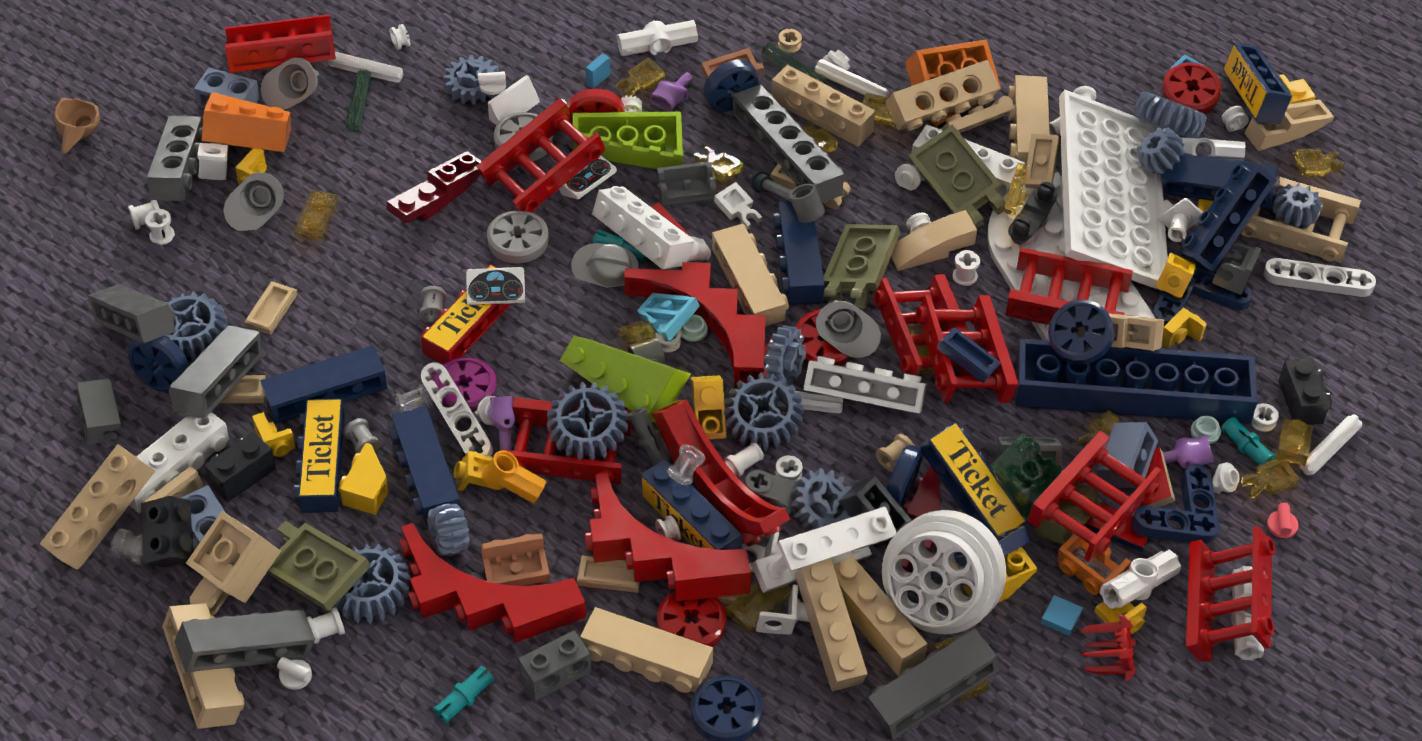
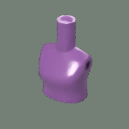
(670, 94)
(503, 418)
(1190, 451)

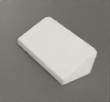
(515, 99)

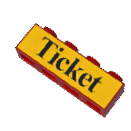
(459, 328)

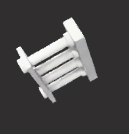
(824, 543)

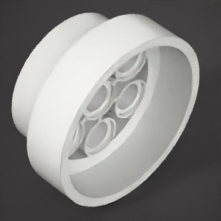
(951, 534)

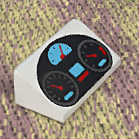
(588, 178)
(495, 285)

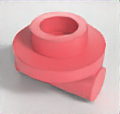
(1282, 522)

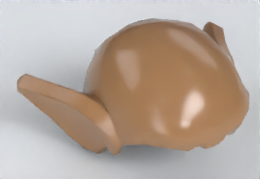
(75, 120)

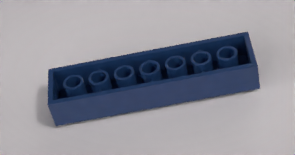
(1139, 382)

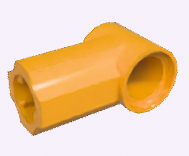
(506, 473)

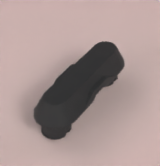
(1033, 213)

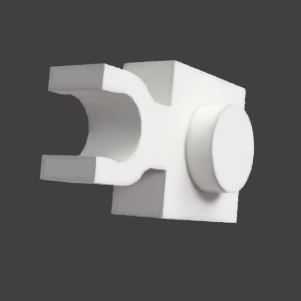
(735, 203)

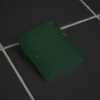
(1025, 472)

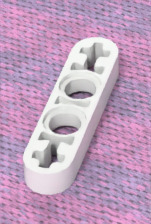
(1319, 273)
(458, 411)

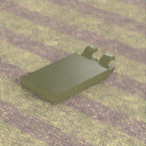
(958, 175)
(859, 261)
(316, 565)

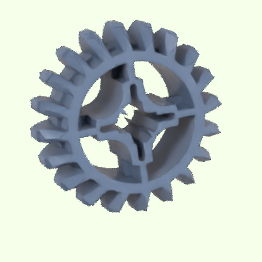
(1169, 114)
(191, 332)
(747, 397)
(613, 417)
(371, 593)

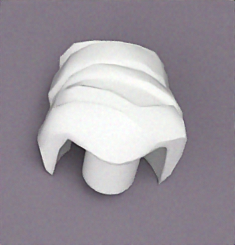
(700, 251)

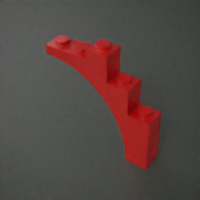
(739, 334)
(715, 479)
(688, 569)
(521, 609)

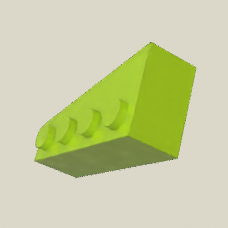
(636, 137)
(634, 378)

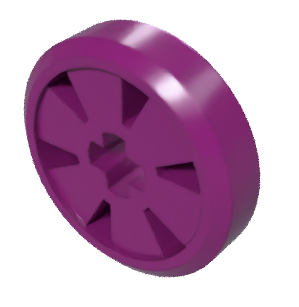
(475, 374)

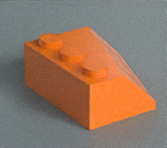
(938, 61)
(245, 124)

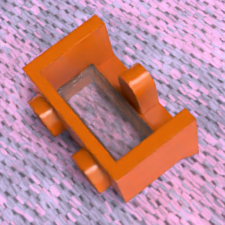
(1093, 574)

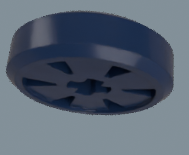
(728, 80)
(1095, 341)
(157, 362)
(905, 473)
(744, 706)

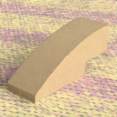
(1297, 122)
(934, 241)
(1135, 332)

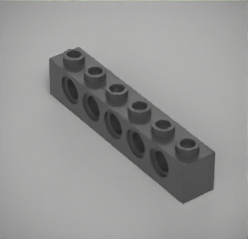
(787, 142)

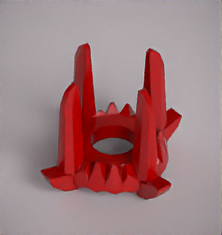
(1123, 644)

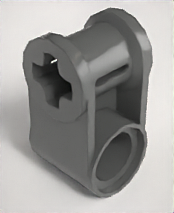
(773, 489)

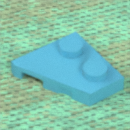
(668, 312)

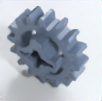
(463, 81)
(785, 354)
(822, 503)

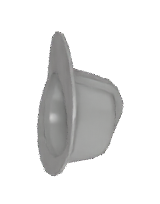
(289, 83)
(253, 202)
(603, 264)
(848, 329)

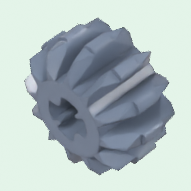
(1160, 150)
(1297, 206)
(448, 530)

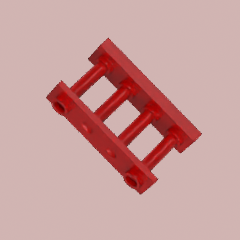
(278, 41)
(527, 140)
(1040, 308)
(896, 321)
(987, 335)
(534, 412)
(1080, 470)
(1203, 586)

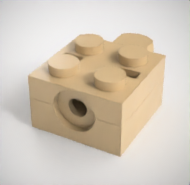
(230, 561)

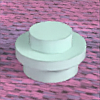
(694, 329)
(1206, 425)

